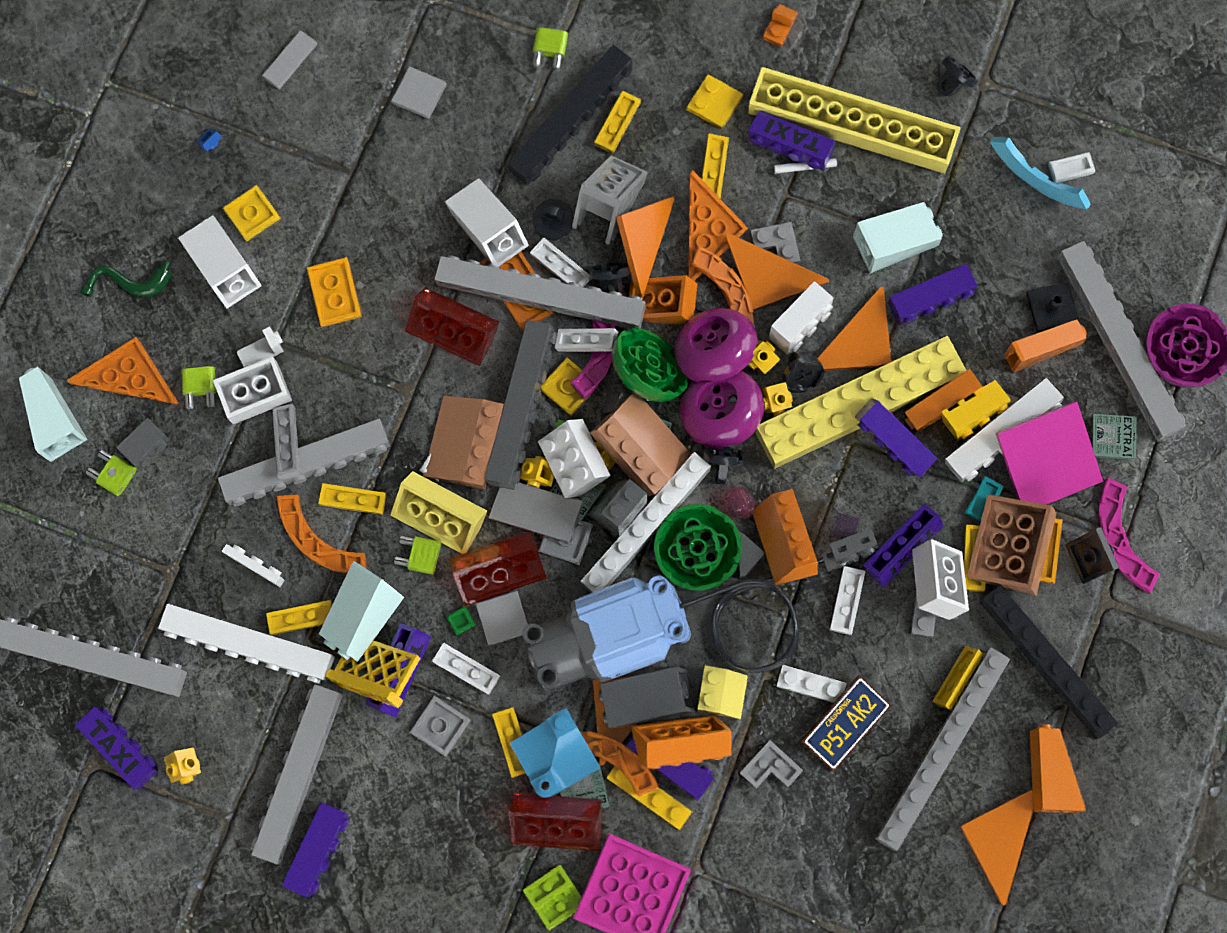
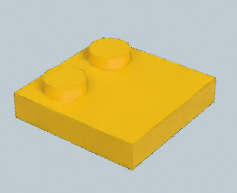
(714, 102)

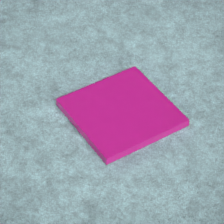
(1050, 455)
(631, 890)

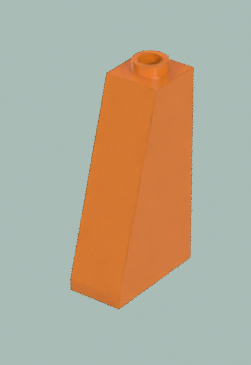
(1044, 345)
(930, 408)
(1052, 773)

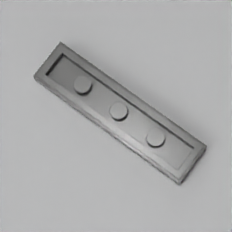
(286, 441)

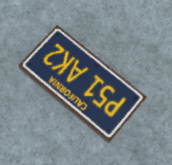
(845, 723)

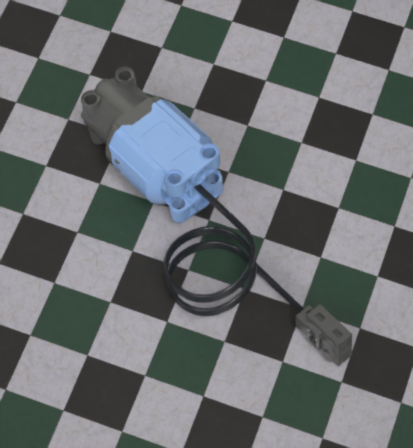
(636, 624)

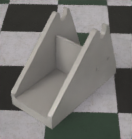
(609, 193)

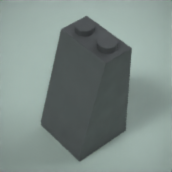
(619, 507)
(646, 697)

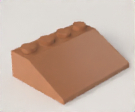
(464, 441)
(641, 444)
(1012, 544)

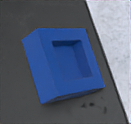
(209, 139)

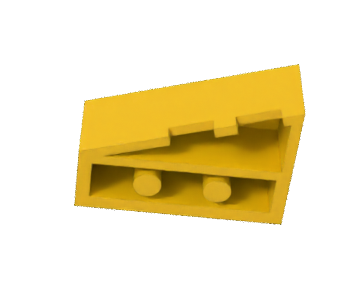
(976, 411)

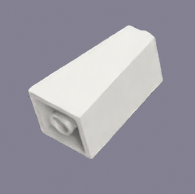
(487, 223)
(219, 261)

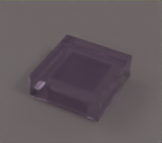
(846, 525)

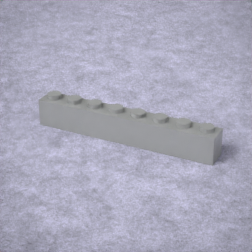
(313, 460)
(296, 774)

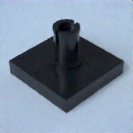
(1052, 306)
(1092, 555)

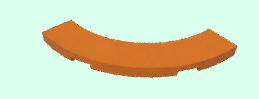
(725, 279)
(309, 543)
(624, 759)

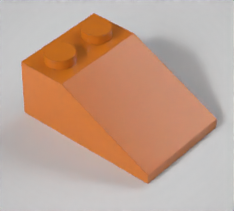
(668, 299)

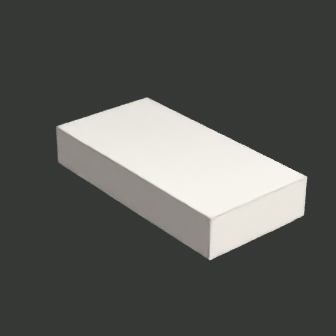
(1071, 167)

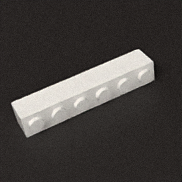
(984, 445)

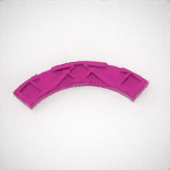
(595, 369)
(1110, 521)

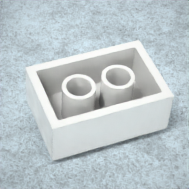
(801, 318)
(252, 390)
(573, 458)
(940, 579)

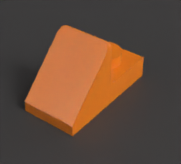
(780, 25)

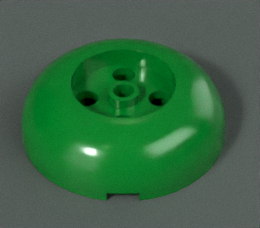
(643, 369)
(691, 523)

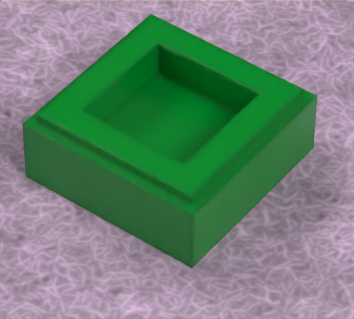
(461, 621)

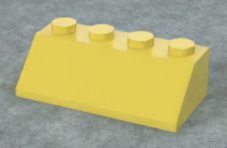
(438, 512)

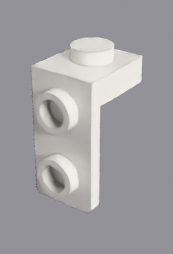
(261, 349)

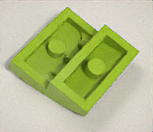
(553, 897)

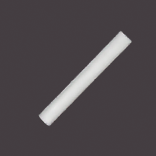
(799, 166)

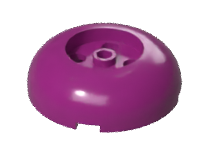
(1188, 322)
(701, 348)
(738, 419)

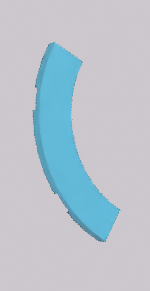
(1057, 191)

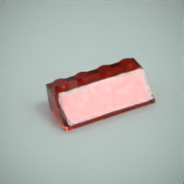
(451, 326)
(497, 568)
(556, 822)

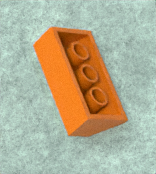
(785, 538)
(682, 741)

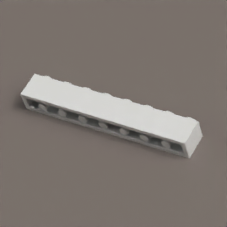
(646, 524)
(246, 642)

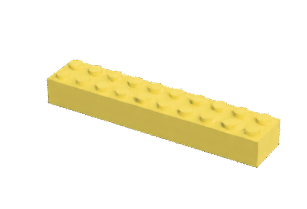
(855, 120)
(834, 412)

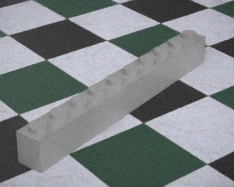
(540, 293)
(1121, 341)
(91, 657)
(942, 749)

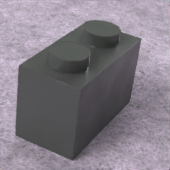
(143, 444)

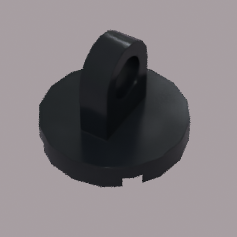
(957, 75)
(553, 219)
(611, 274)
(802, 372)
(722, 458)

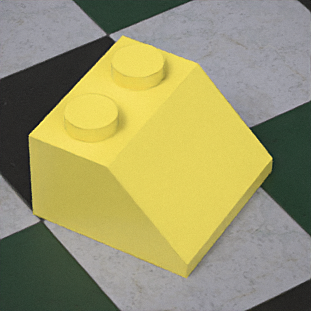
(722, 692)

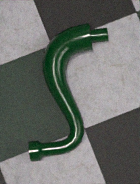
(149, 288)

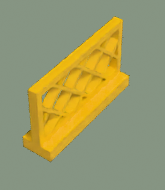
(369, 687)

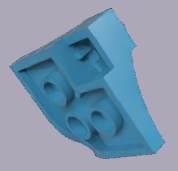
(555, 754)

